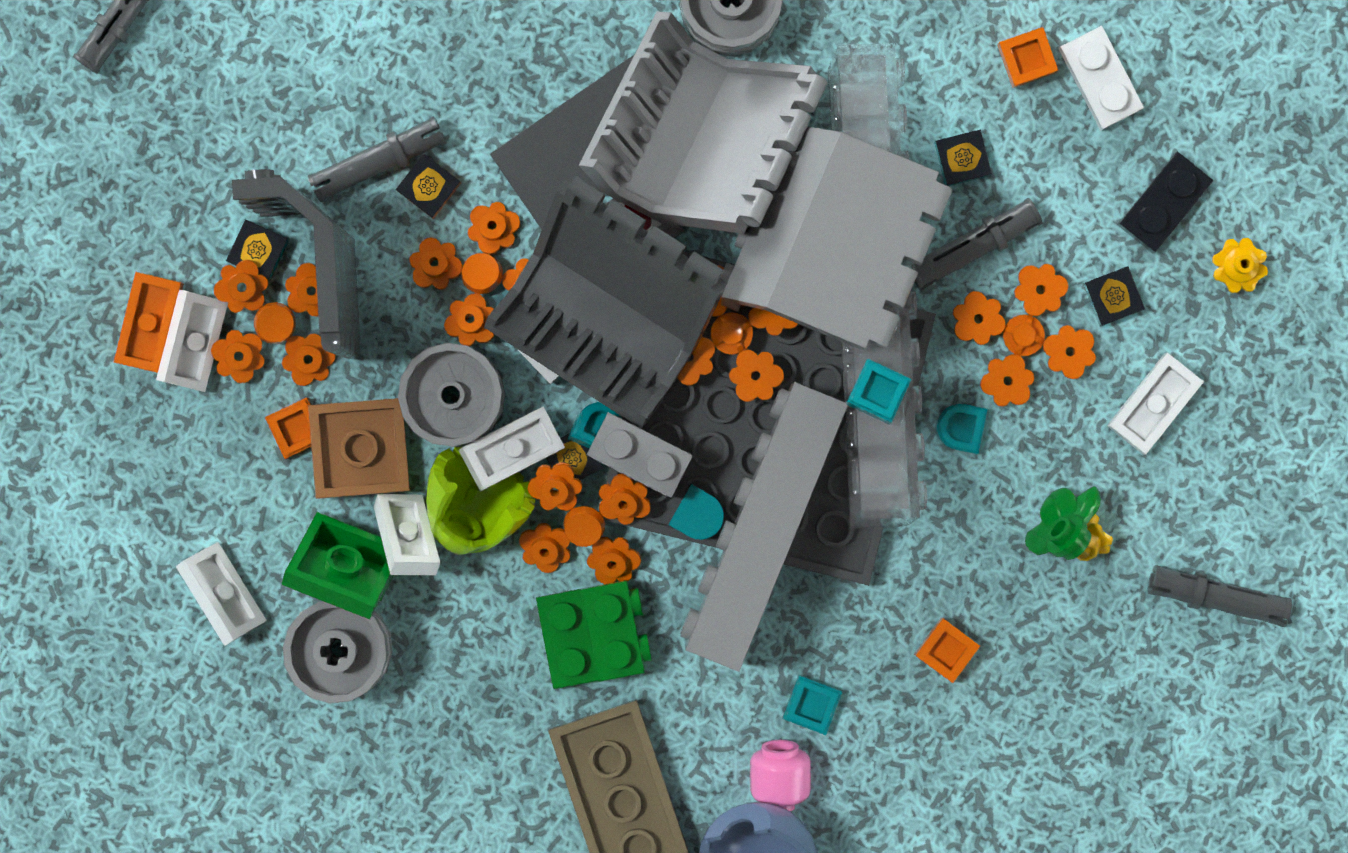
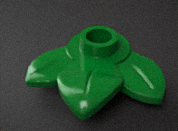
(1064, 523)

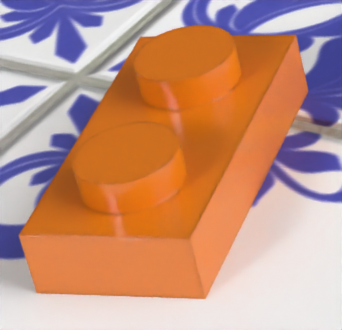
(147, 321)

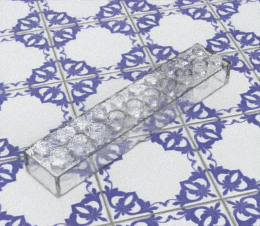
(879, 455)

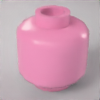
(780, 774)

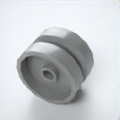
(730, 29)
(445, 367)
(320, 672)

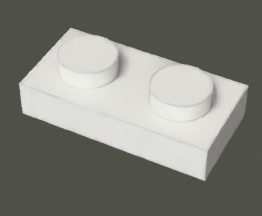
(1101, 78)
(189, 341)
(1155, 403)
(511, 448)
(406, 534)
(221, 593)

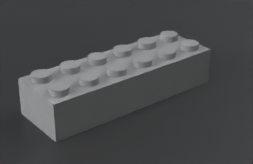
(765, 525)

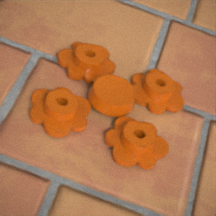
(479, 273)
(272, 323)
(732, 335)
(1024, 335)
(584, 524)

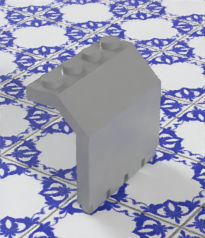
(700, 132)
(838, 239)

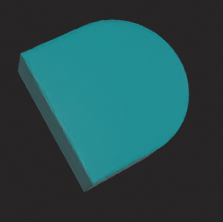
(588, 423)
(961, 427)
(698, 514)

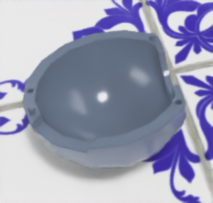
(757, 829)

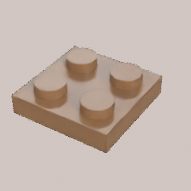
(358, 448)

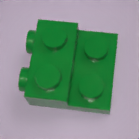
(340, 566)
(593, 634)

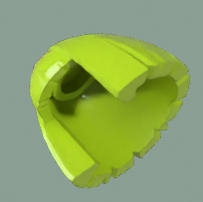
(471, 519)

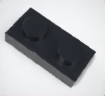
(1165, 202)

